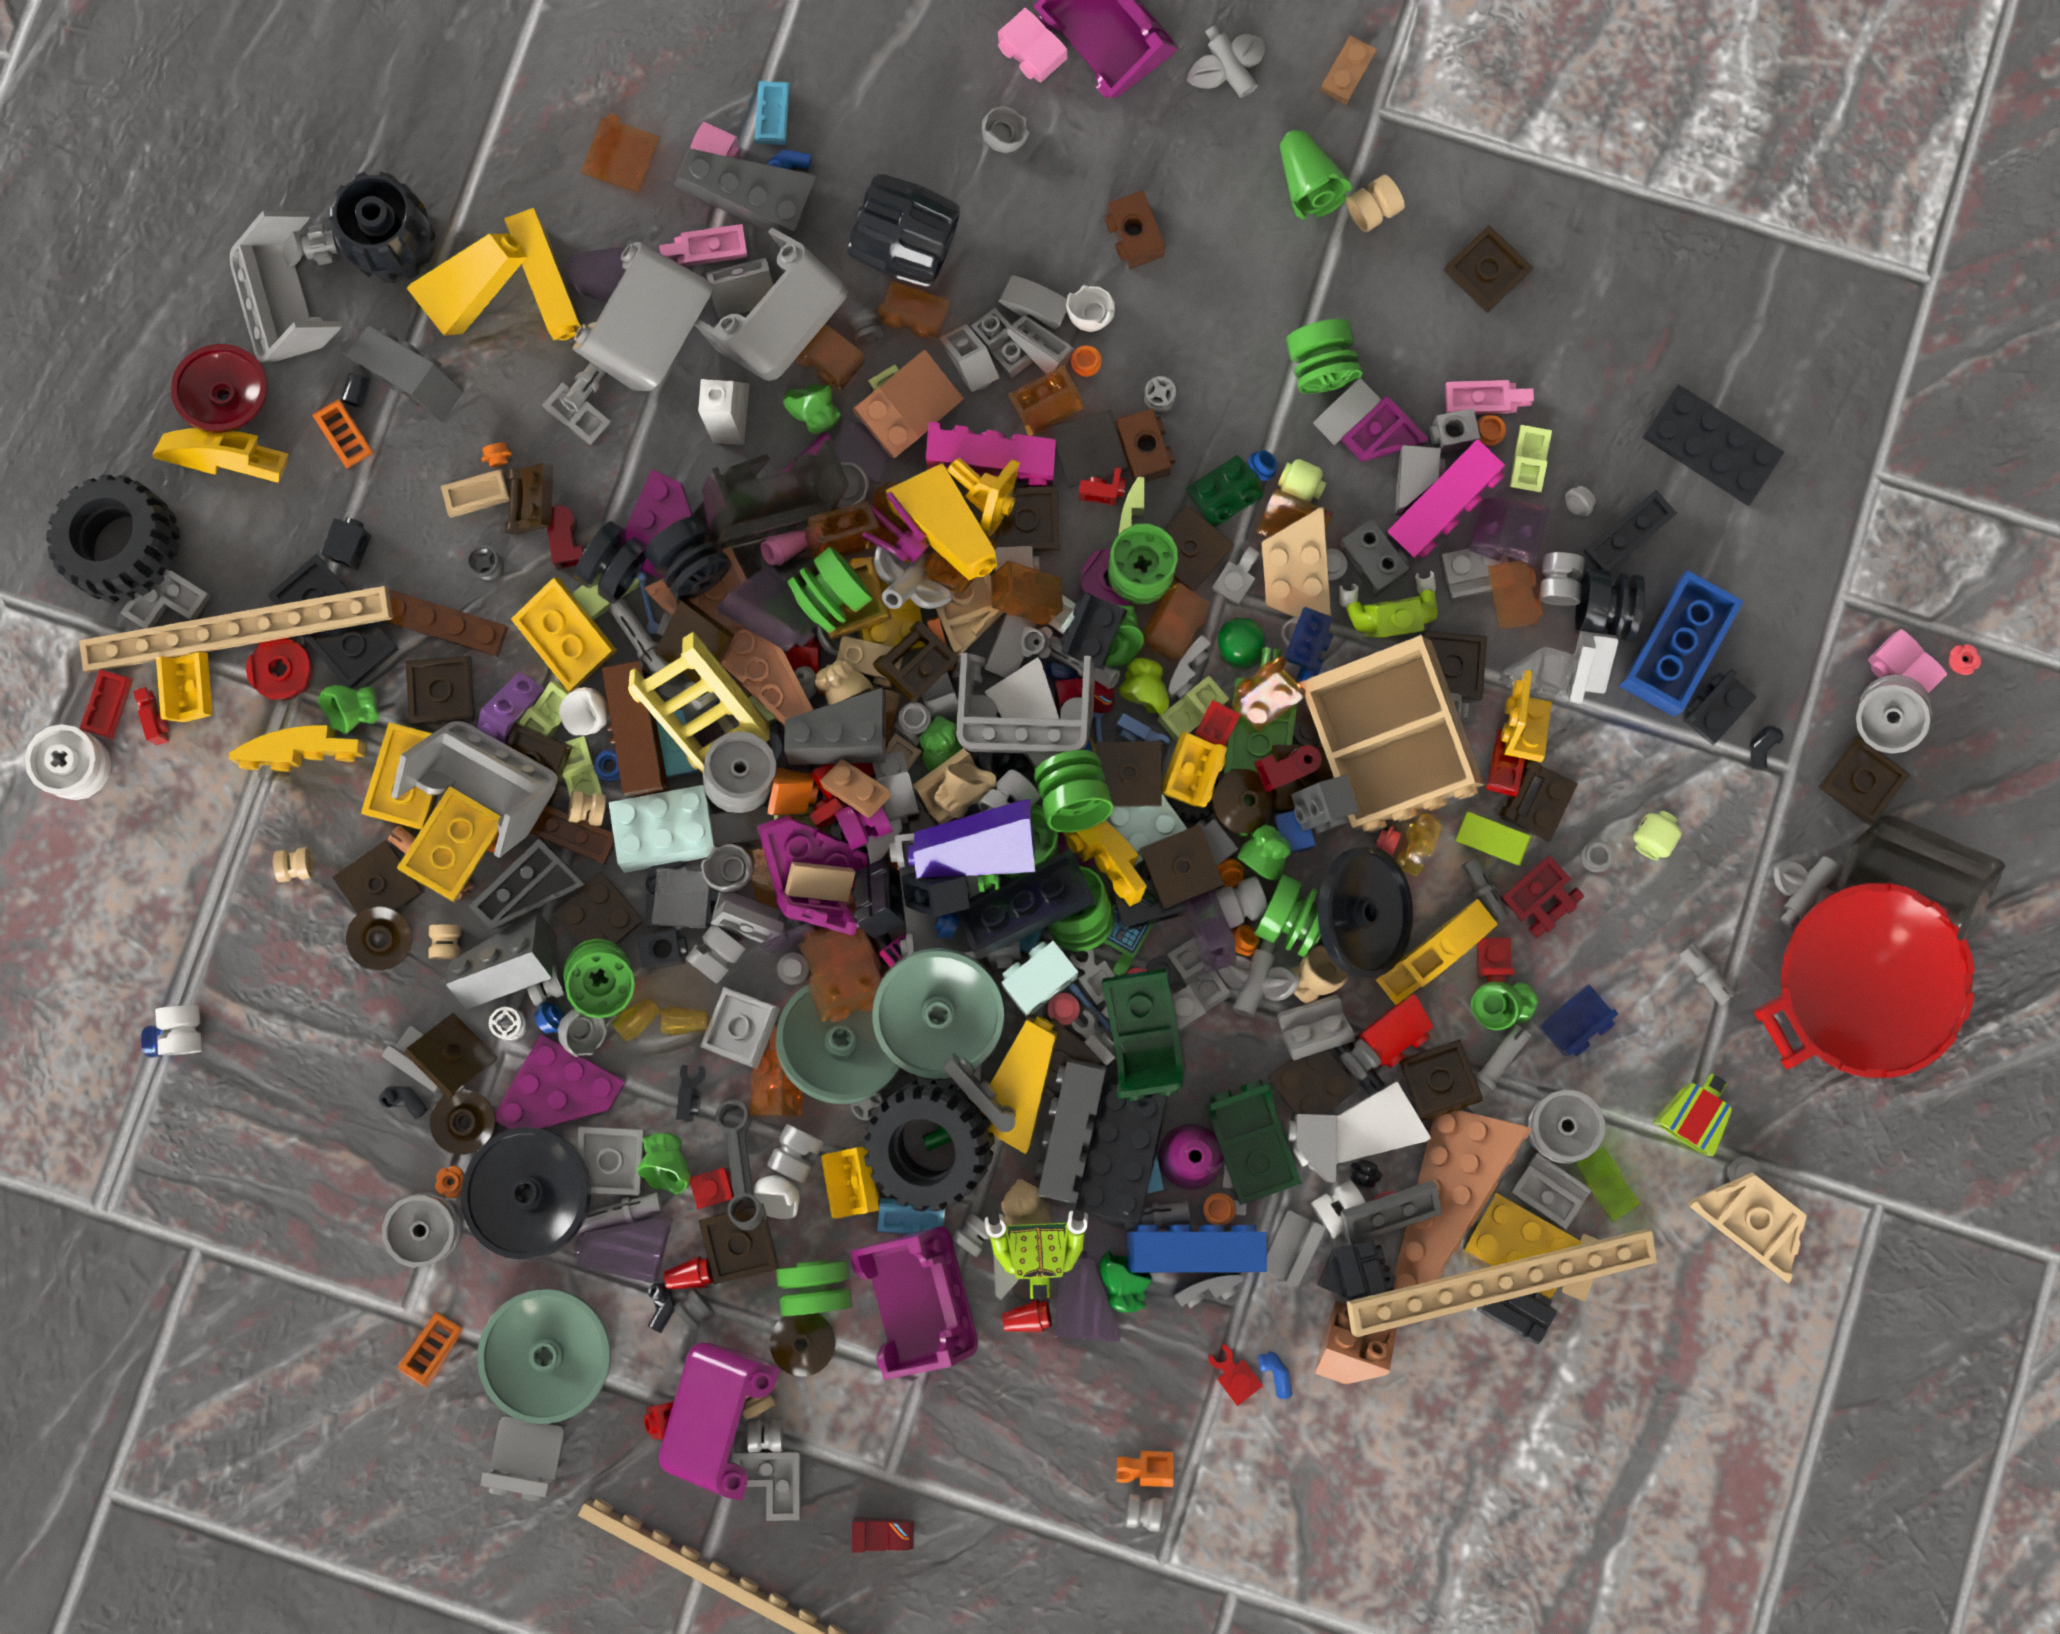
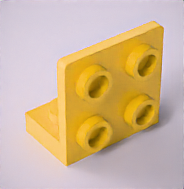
(1527, 722)

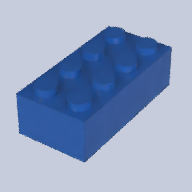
(1681, 643)
(1196, 1252)

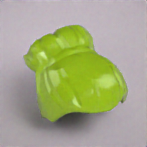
(1145, 686)

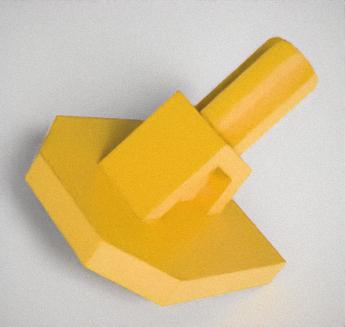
(988, 493)

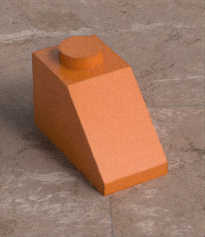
(791, 792)

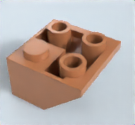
(1352, 1357)

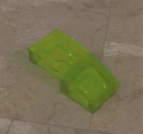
(1607, 1184)

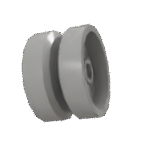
(1900, 695)
(735, 790)
(1547, 1132)
(441, 1223)

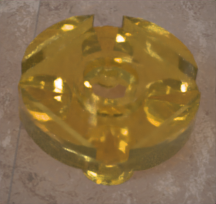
(1422, 841)

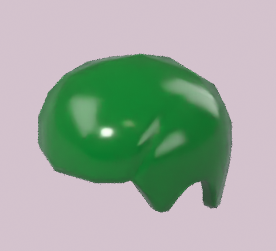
(1241, 642)

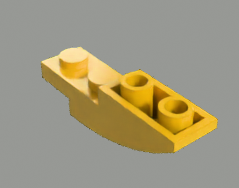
(227, 450)
(286, 746)
(1112, 856)
(1437, 951)

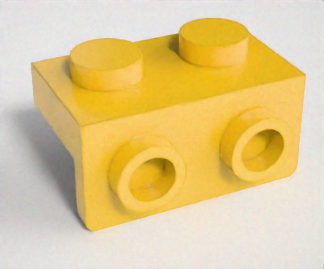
(184, 687)
(1193, 770)
(849, 1183)

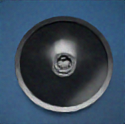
(1365, 912)
(526, 1193)

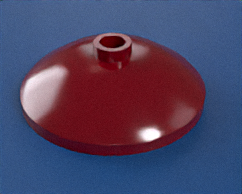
(215, 372)

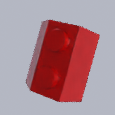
(1397, 1030)

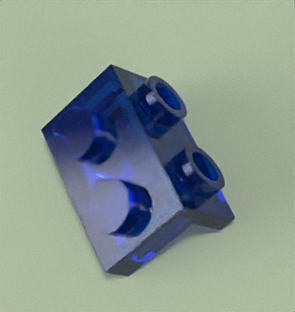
(1307, 642)
(1578, 1021)

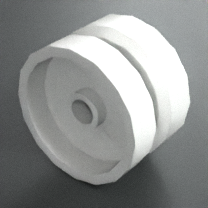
(68, 762)

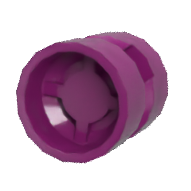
(859, 828)

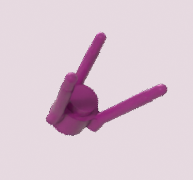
(910, 544)

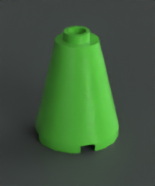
(1312, 177)

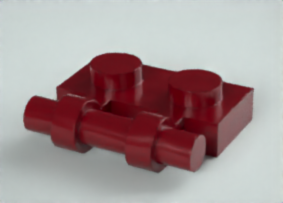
(1535, 889)

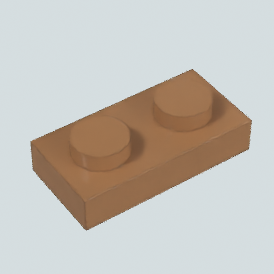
(1348, 70)
(855, 788)

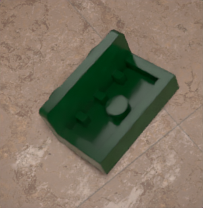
(1225, 491)

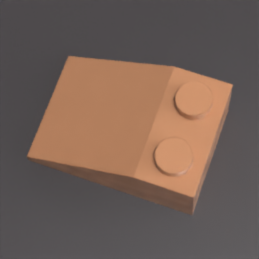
(906, 402)

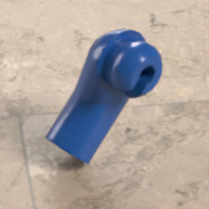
(789, 159)
(1280, 1373)

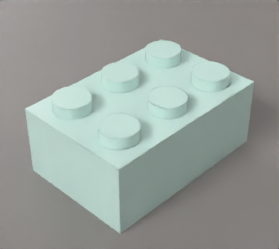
(1145, 824)
(662, 828)
(1039, 978)

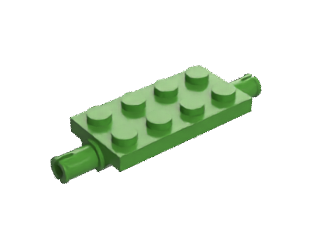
(1250, 745)

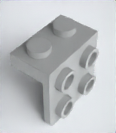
(524, 1459)

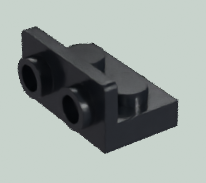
(1093, 630)
(1720, 707)

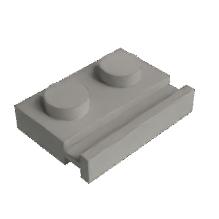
(1467, 573)
(1550, 1191)

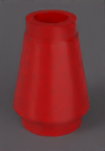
(689, 1275)
(1028, 1318)

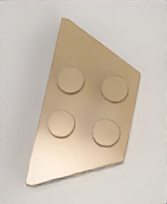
(1298, 567)
(967, 614)
(1756, 1220)

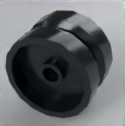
(611, 562)

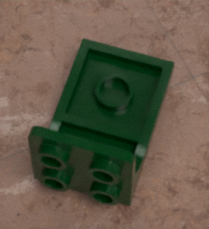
(1145, 1034)
(1252, 1142)

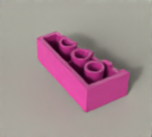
(993, 452)
(1447, 499)

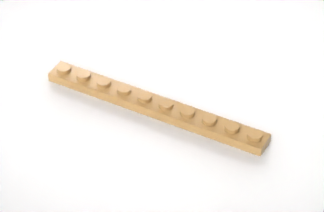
(236, 629)
(1500, 1282)
(713, 1575)

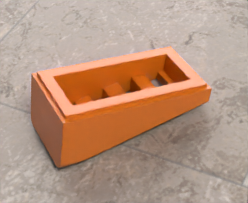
(330, 411)
(433, 1367)

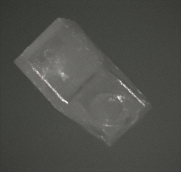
(1549, 671)

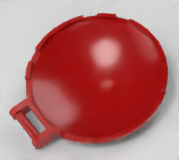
(1873, 983)

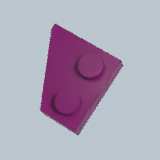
(1382, 432)
(819, 912)

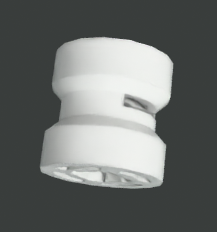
(514, 1023)

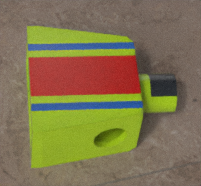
(1697, 1115)

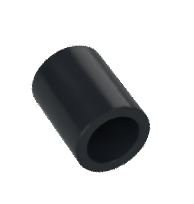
(355, 390)

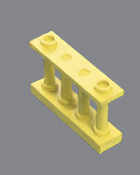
(713, 679)

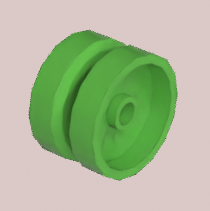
(814, 1283)

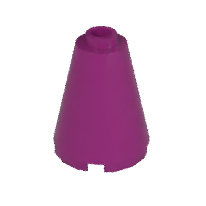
(1175, 1156)

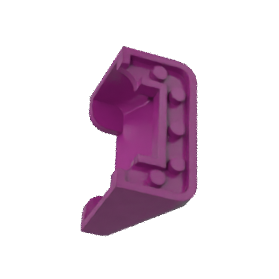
(1112, 36)
(918, 1302)
(708, 1416)

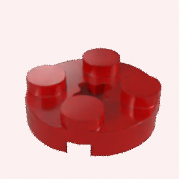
(292, 682)

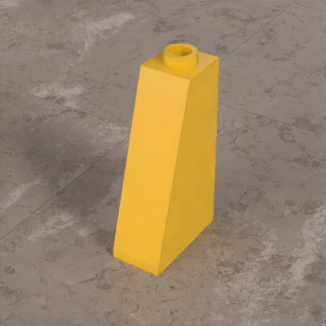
(544, 275)
(467, 282)
(946, 520)
(1023, 1079)

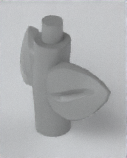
(1228, 62)
(908, 582)
(1804, 886)
(1258, 979)

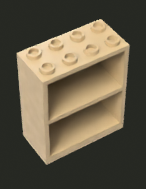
(1393, 733)

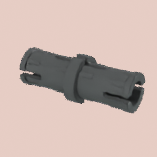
(1484, 888)

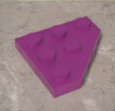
(658, 506)
(791, 841)
(556, 1089)

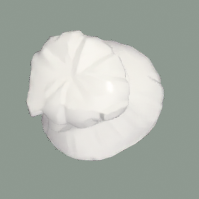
(584, 711)

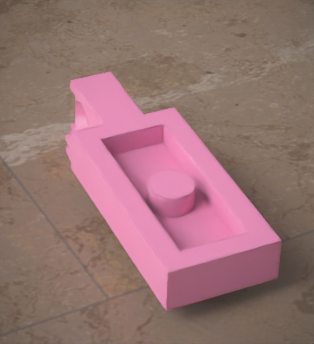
(707, 246)
(1486, 397)

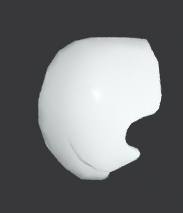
(1090, 308)
(778, 1195)

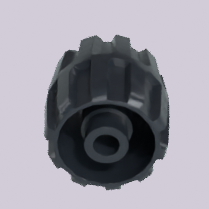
(382, 226)
(904, 230)

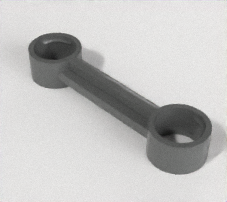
(739, 1164)

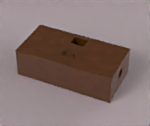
(634, 735)

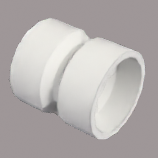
(178, 1030)
(1345, 1196)

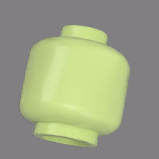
(1302, 480)
(1657, 835)

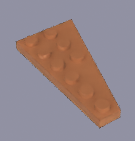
(750, 658)
(1465, 1163)

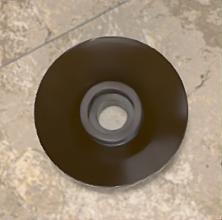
(1230, 805)
(362, 942)
(446, 1122)
(819, 1349)

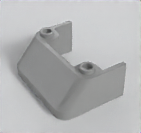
(271, 289)
(785, 316)
(983, 732)
(482, 771)

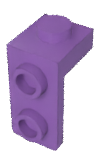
(507, 706)

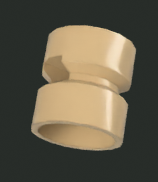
(1370, 205)

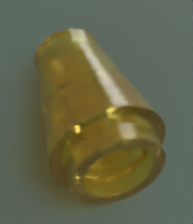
(635, 1020)
(682, 1020)

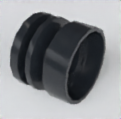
(688, 558)
(1615, 605)

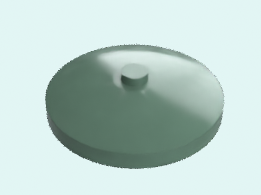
(937, 1007)
(828, 1058)
(544, 1356)

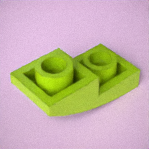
(1493, 838)

